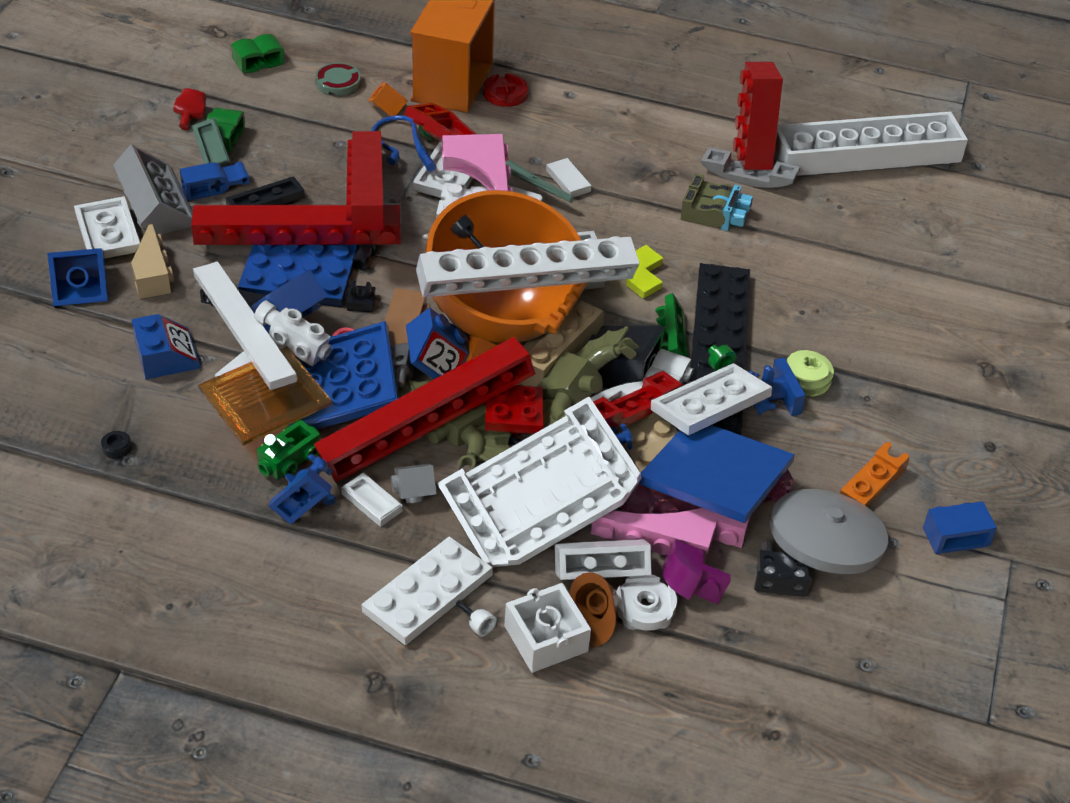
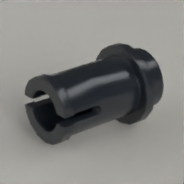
(363, 255)

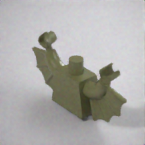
(577, 374)
(467, 430)

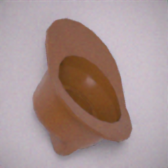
(597, 604)

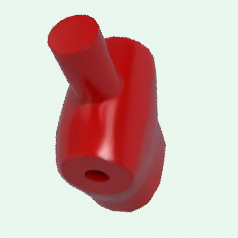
(190, 105)

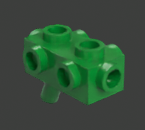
(287, 450)

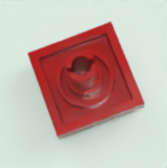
(515, 411)

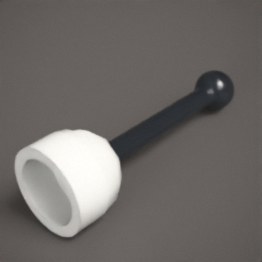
(480, 621)

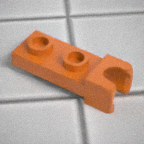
(876, 476)

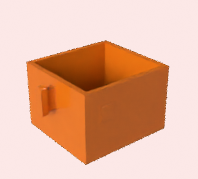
(452, 52)

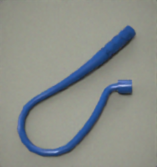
(394, 157)

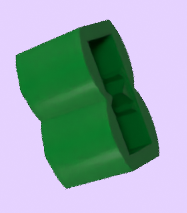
(257, 53)
(230, 124)

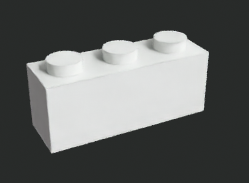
(603, 558)

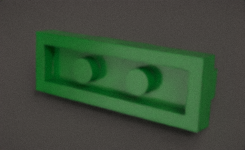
(672, 318)

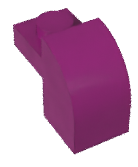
(689, 575)

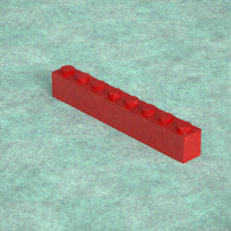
(365, 181)
(287, 225)
(425, 409)

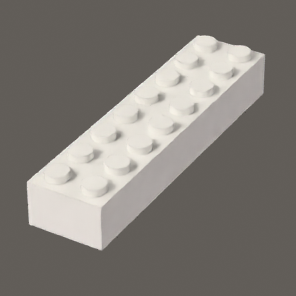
(871, 143)

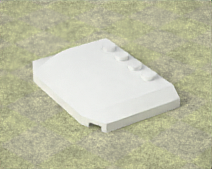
(542, 487)

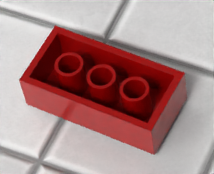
(758, 115)

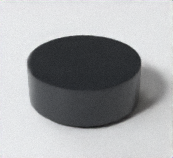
(116, 444)

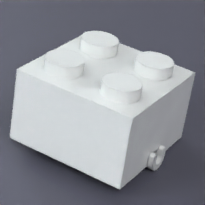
(547, 627)

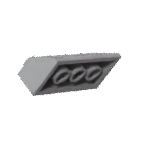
(153, 191)

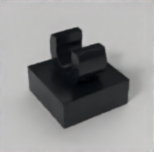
(361, 297)

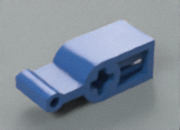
(211, 179)

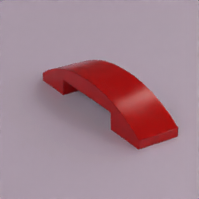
(638, 403)

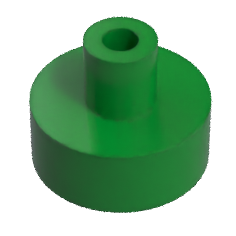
(720, 357)

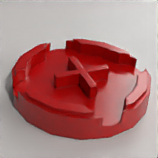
(505, 90)

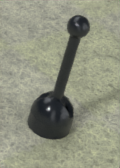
(464, 229)

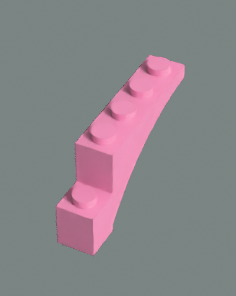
(692, 527)

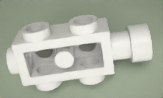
(291, 330)

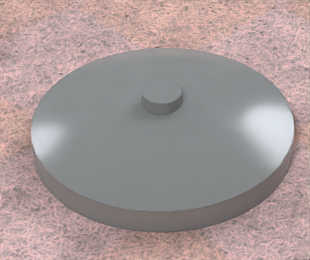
(828, 531)

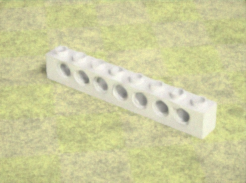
(526, 266)

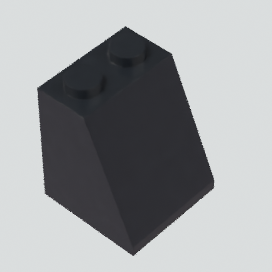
(625, 370)

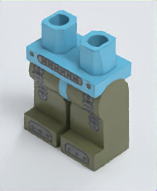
(715, 204)

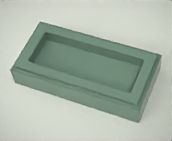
(211, 142)

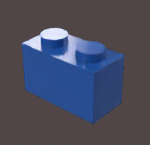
(959, 527)

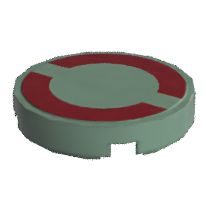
(338, 79)

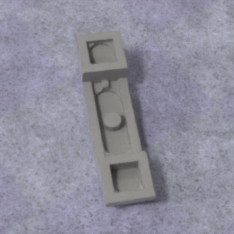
(720, 163)

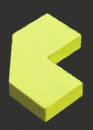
(643, 281)

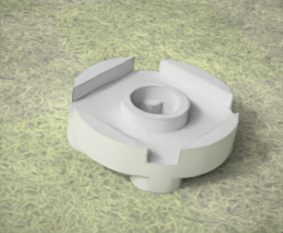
(644, 617)

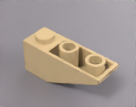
(149, 266)

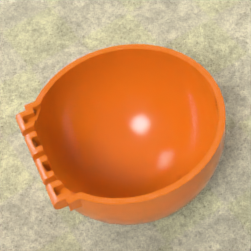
(500, 221)

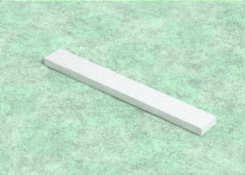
(247, 330)

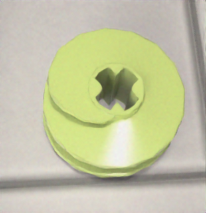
(812, 371)

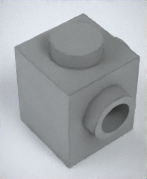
(414, 482)

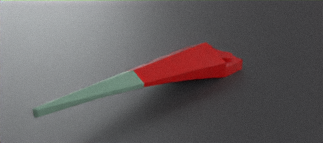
(440, 121)

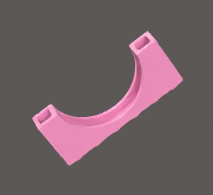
(479, 157)

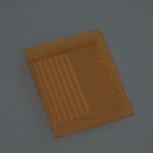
(254, 409)

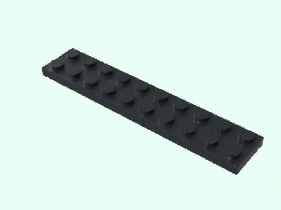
(720, 321)

